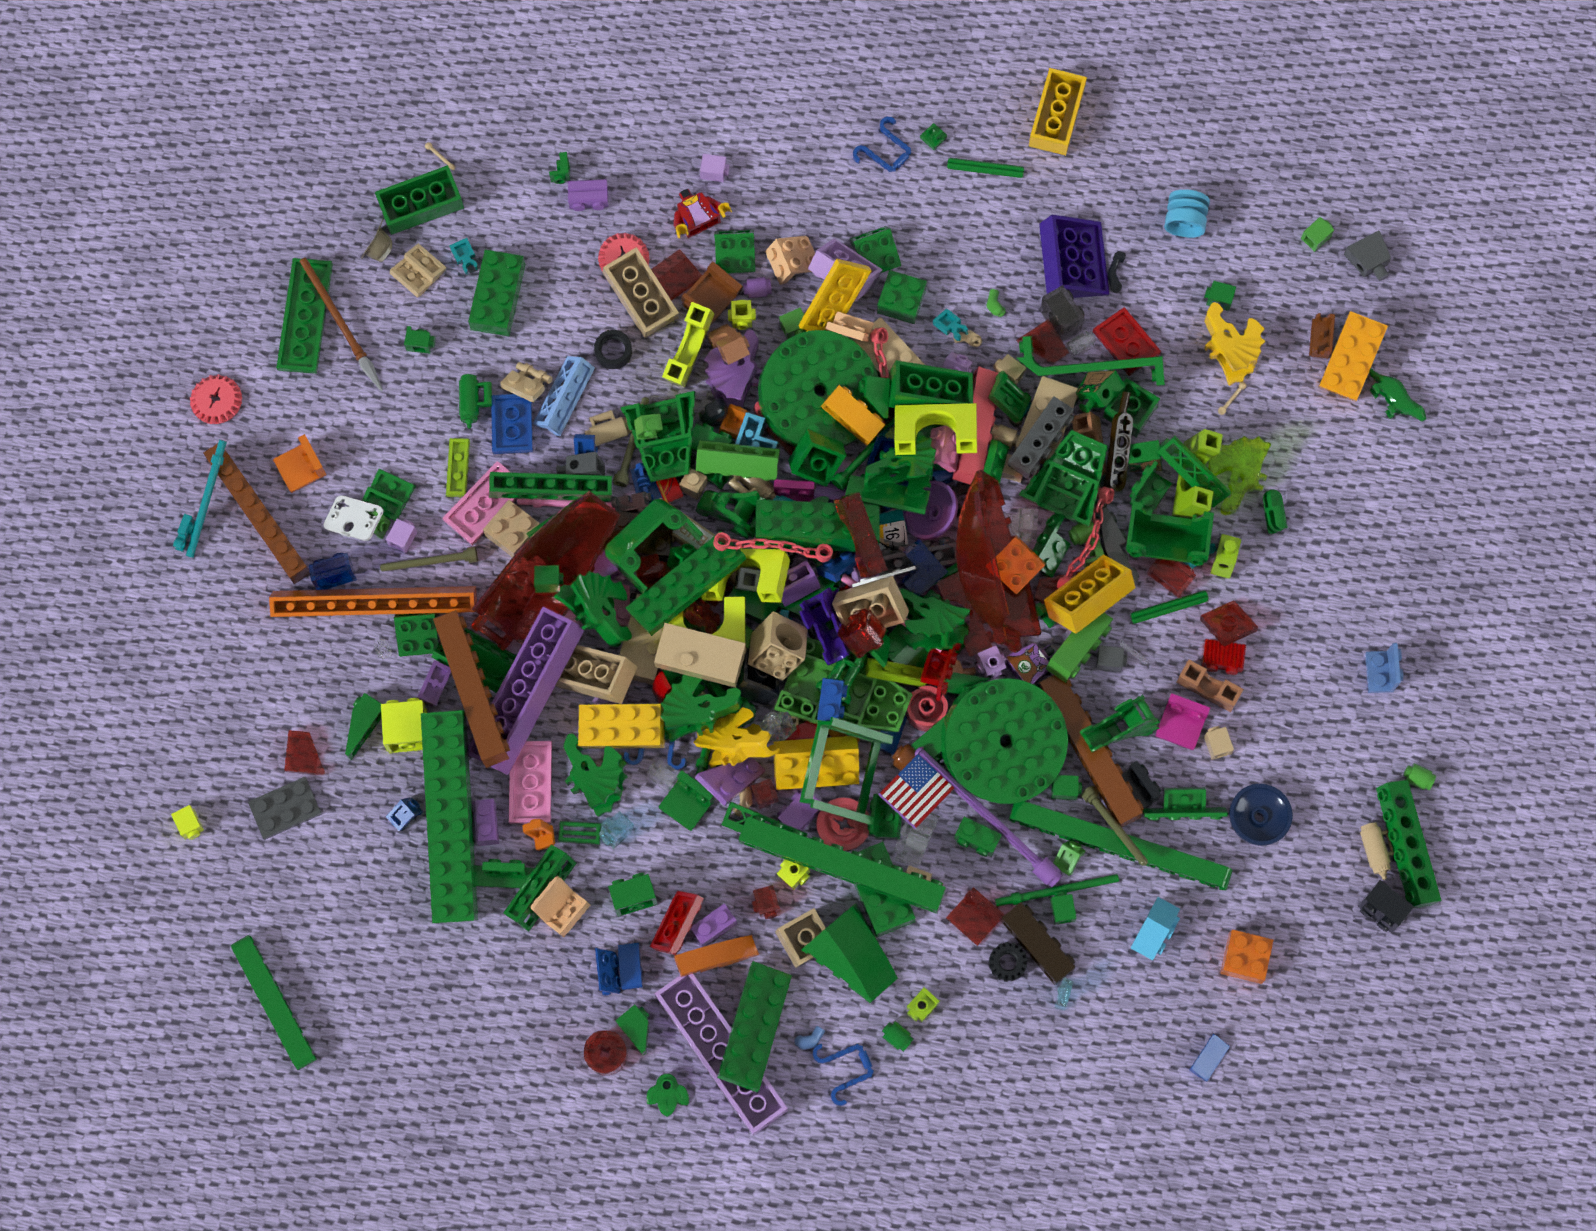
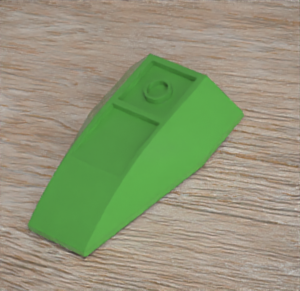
(874, 701)

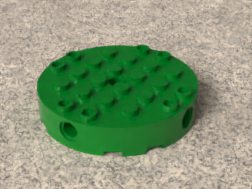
(796, 368)
(1033, 747)

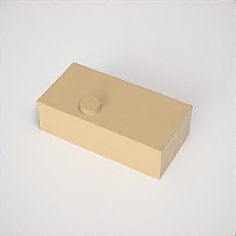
(640, 292)
(893, 349)
(1045, 392)
(642, 651)
(700, 655)
(597, 674)

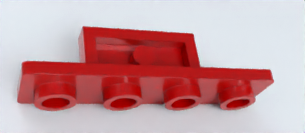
(938, 669)

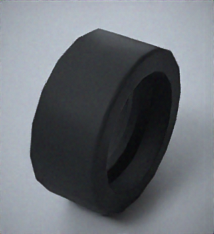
(615, 363)

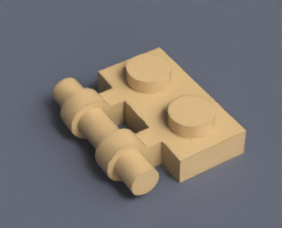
(522, 385)

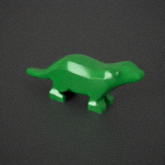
(1395, 396)

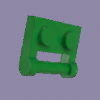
(1009, 397)

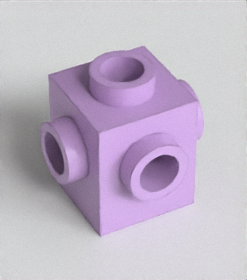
(958, 362)
(990, 655)

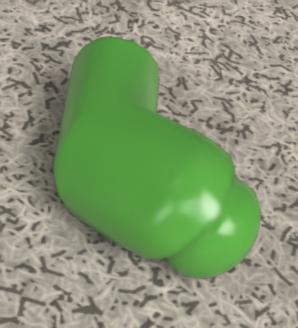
(993, 305)

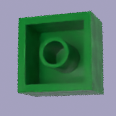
(901, 297)
(1140, 406)
(817, 457)
(632, 894)

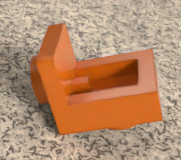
(733, 421)
(541, 833)

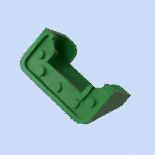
(1169, 536)

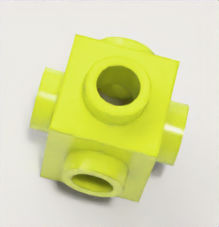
(741, 314)
(793, 879)

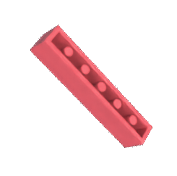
(971, 462)

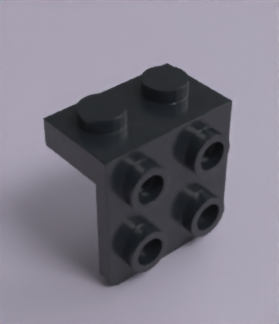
(1143, 788)

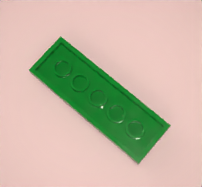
(303, 319)
(684, 585)
(754, 1026)

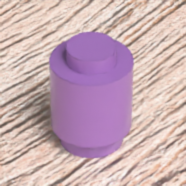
(757, 287)

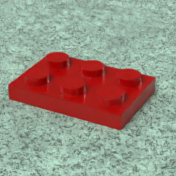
(1125, 338)
(676, 923)

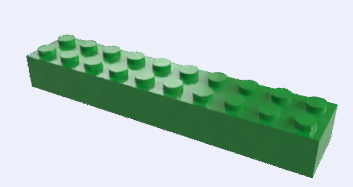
(449, 816)

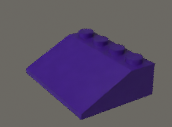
(1074, 256)

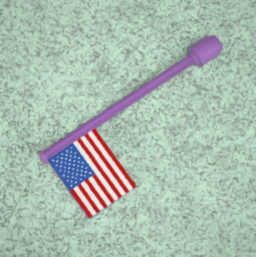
(926, 784)

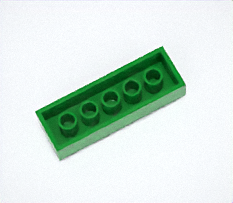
(807, 524)

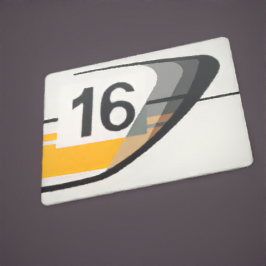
(893, 535)

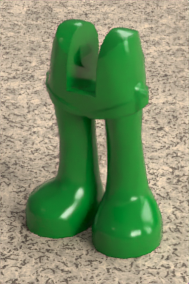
(854, 668)

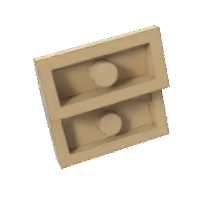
(418, 270)

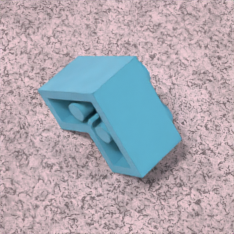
(752, 431)
(1156, 927)

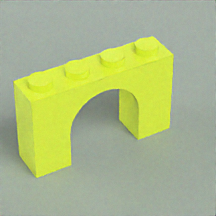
(698, 323)
(913, 418)
(772, 579)
(734, 620)

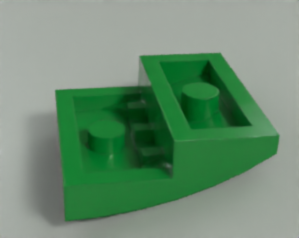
(389, 493)

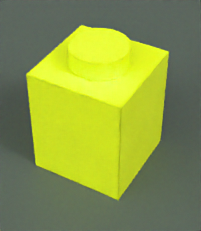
(187, 822)

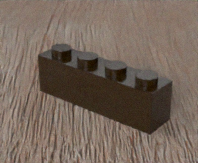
(1038, 944)

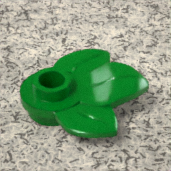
(667, 1097)

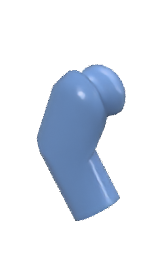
(810, 1041)

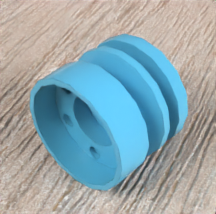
(1187, 213)

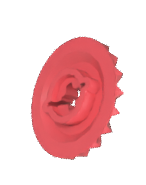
(612, 247)
(221, 410)
(830, 830)

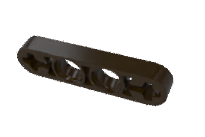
(1122, 452)

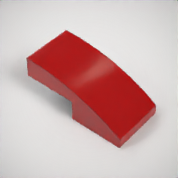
(661, 687)

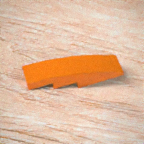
(716, 955)

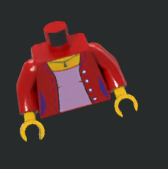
(697, 213)

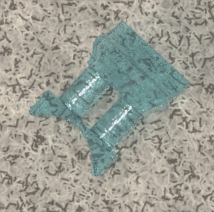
(1063, 994)

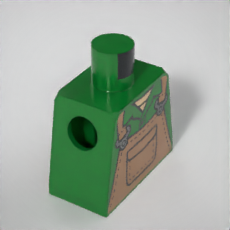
(1098, 389)
(1143, 454)

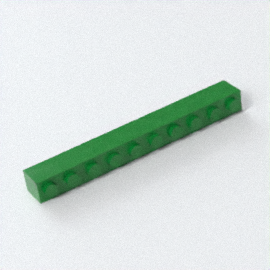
(842, 864)

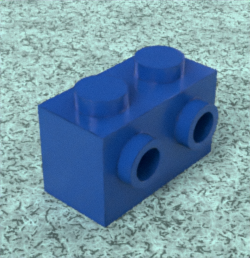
(831, 699)

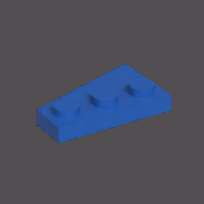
(835, 567)

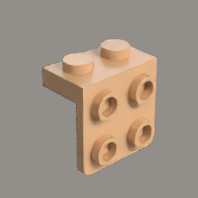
(790, 257)
(559, 906)

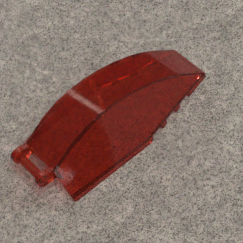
(980, 538)
(567, 539)

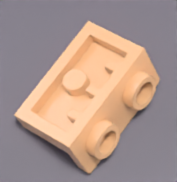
(851, 326)

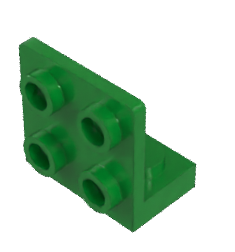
(878, 248)
(735, 250)
(1150, 489)
(416, 633)
(687, 801)

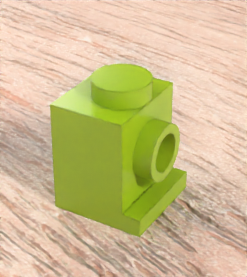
(926, 997)

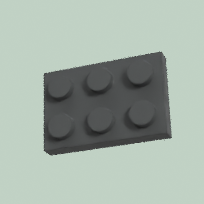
(284, 808)

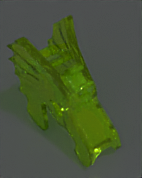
(1244, 460)

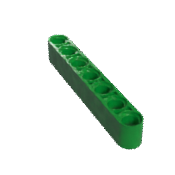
(273, 1003)

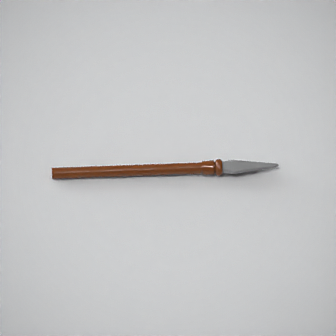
(365, 364)

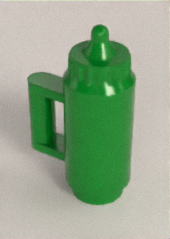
(469, 398)

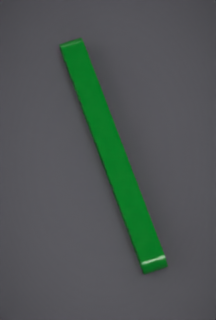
(1107, 841)

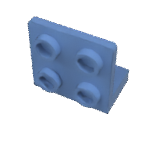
(1384, 669)

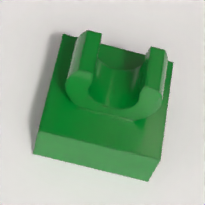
(933, 136)

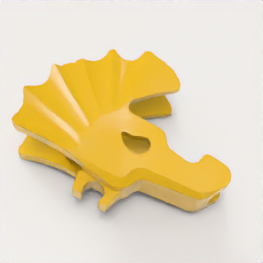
(1233, 351)
(734, 743)

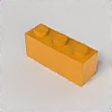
(853, 414)

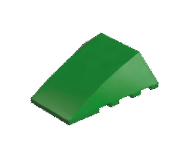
(670, 452)
(1069, 479)
(853, 954)

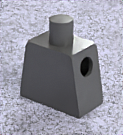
(1369, 256)
(582, 465)

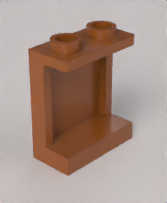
(713, 290)

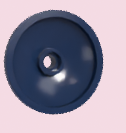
(1267, 802)

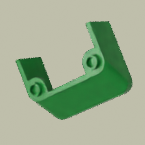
(621, 548)

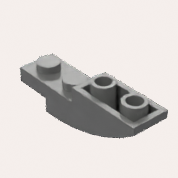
(1114, 540)

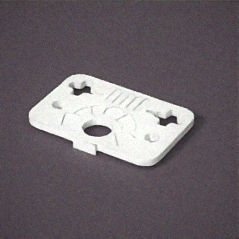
(354, 513)
(873, 578)

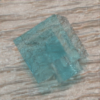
(615, 829)

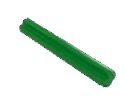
(985, 167)
(1169, 607)

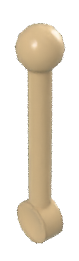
(428, 146)
(1222, 410)

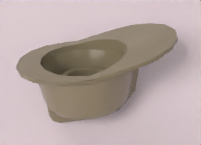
(379, 247)

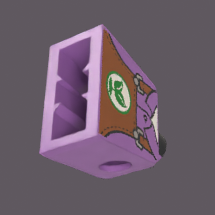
(1030, 663)

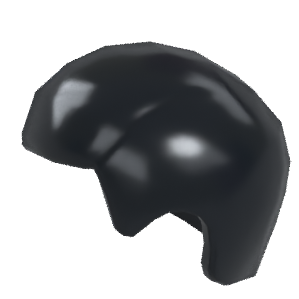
(714, 412)

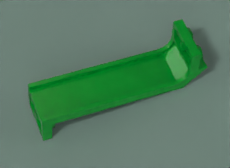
(1028, 360)

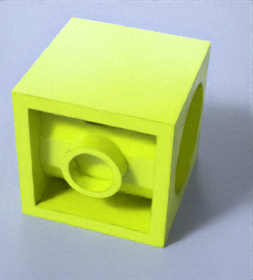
(402, 725)

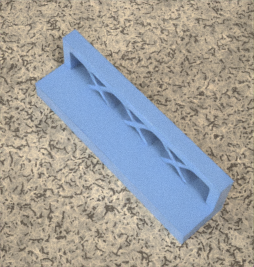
(566, 395)

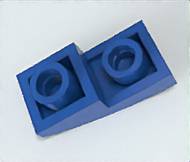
(630, 966)

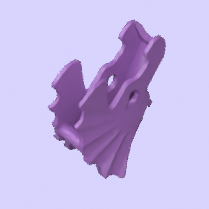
(735, 379)

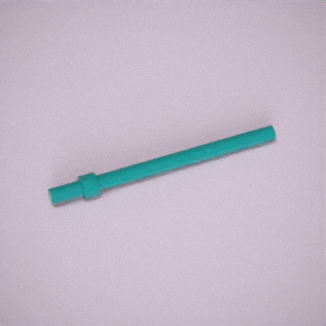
(216, 461)

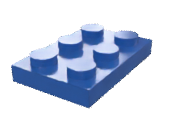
(511, 424)

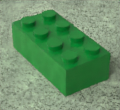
(419, 200)
(497, 293)
(928, 385)
(883, 911)

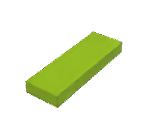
(457, 467)
(894, 672)

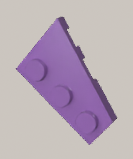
(729, 781)

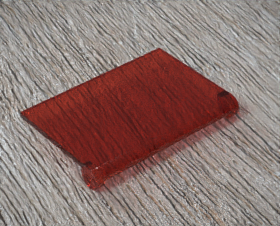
(676, 274)

